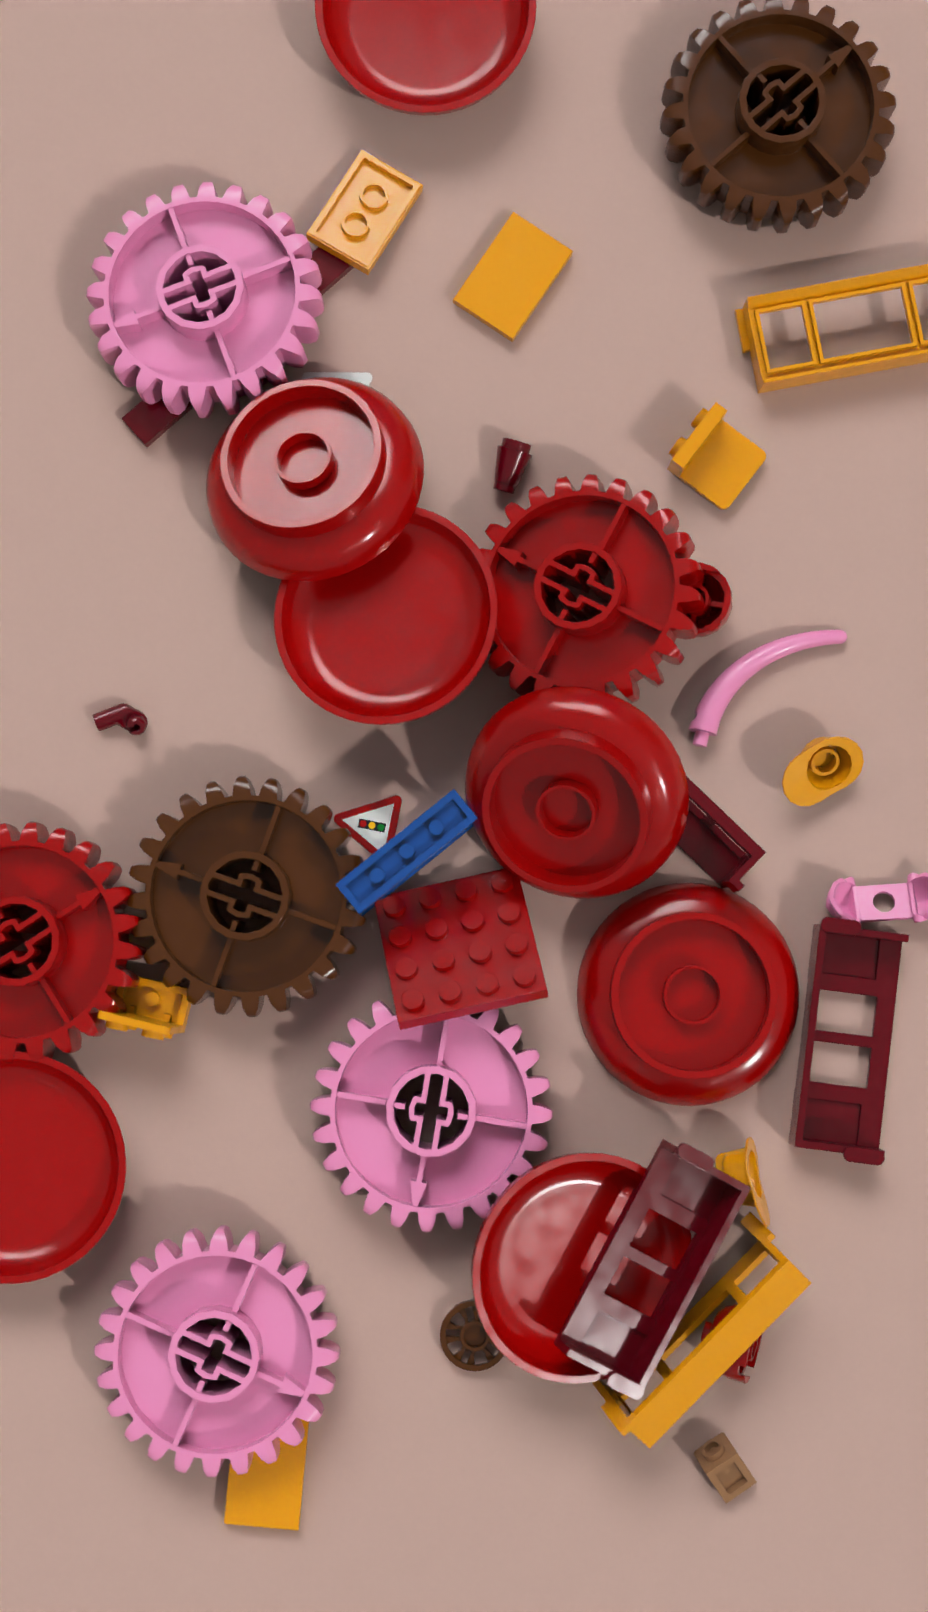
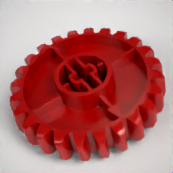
(559, 543)
(81, 948)

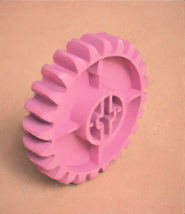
(194, 251)
(430, 1174)
(163, 1330)

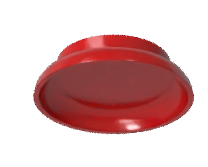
(425, 52)
(314, 479)
(395, 631)
(576, 792)
(688, 994)
(56, 1167)
(542, 1247)

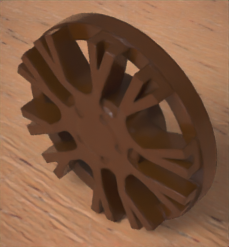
(471, 1336)

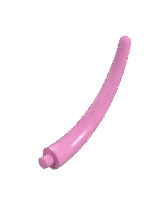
(725, 686)

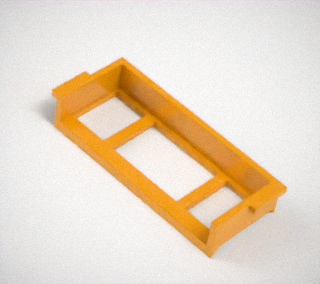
(836, 367)
(719, 1348)

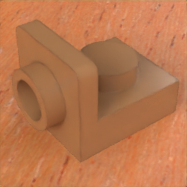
(724, 1467)

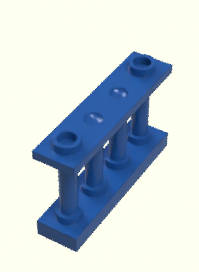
(407, 852)

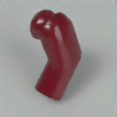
(124, 716)

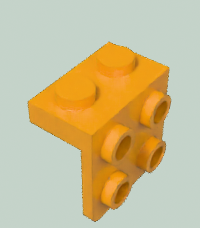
(715, 458)
(152, 1008)

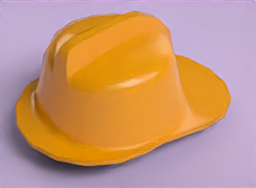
(822, 770)
(744, 1166)

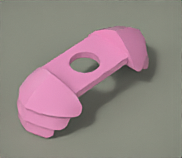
(856, 902)

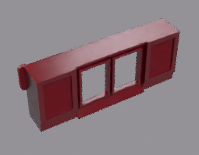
(834, 1114)
(616, 1336)

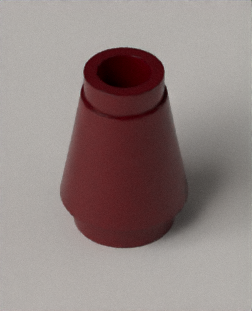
(510, 464)

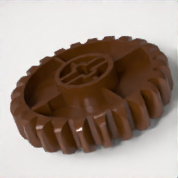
(772, 64)
(184, 892)

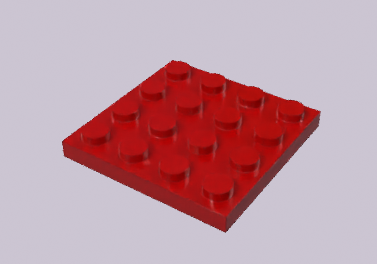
(459, 948)

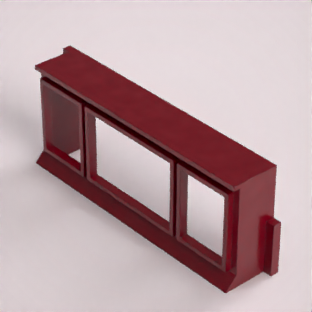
(712, 847)

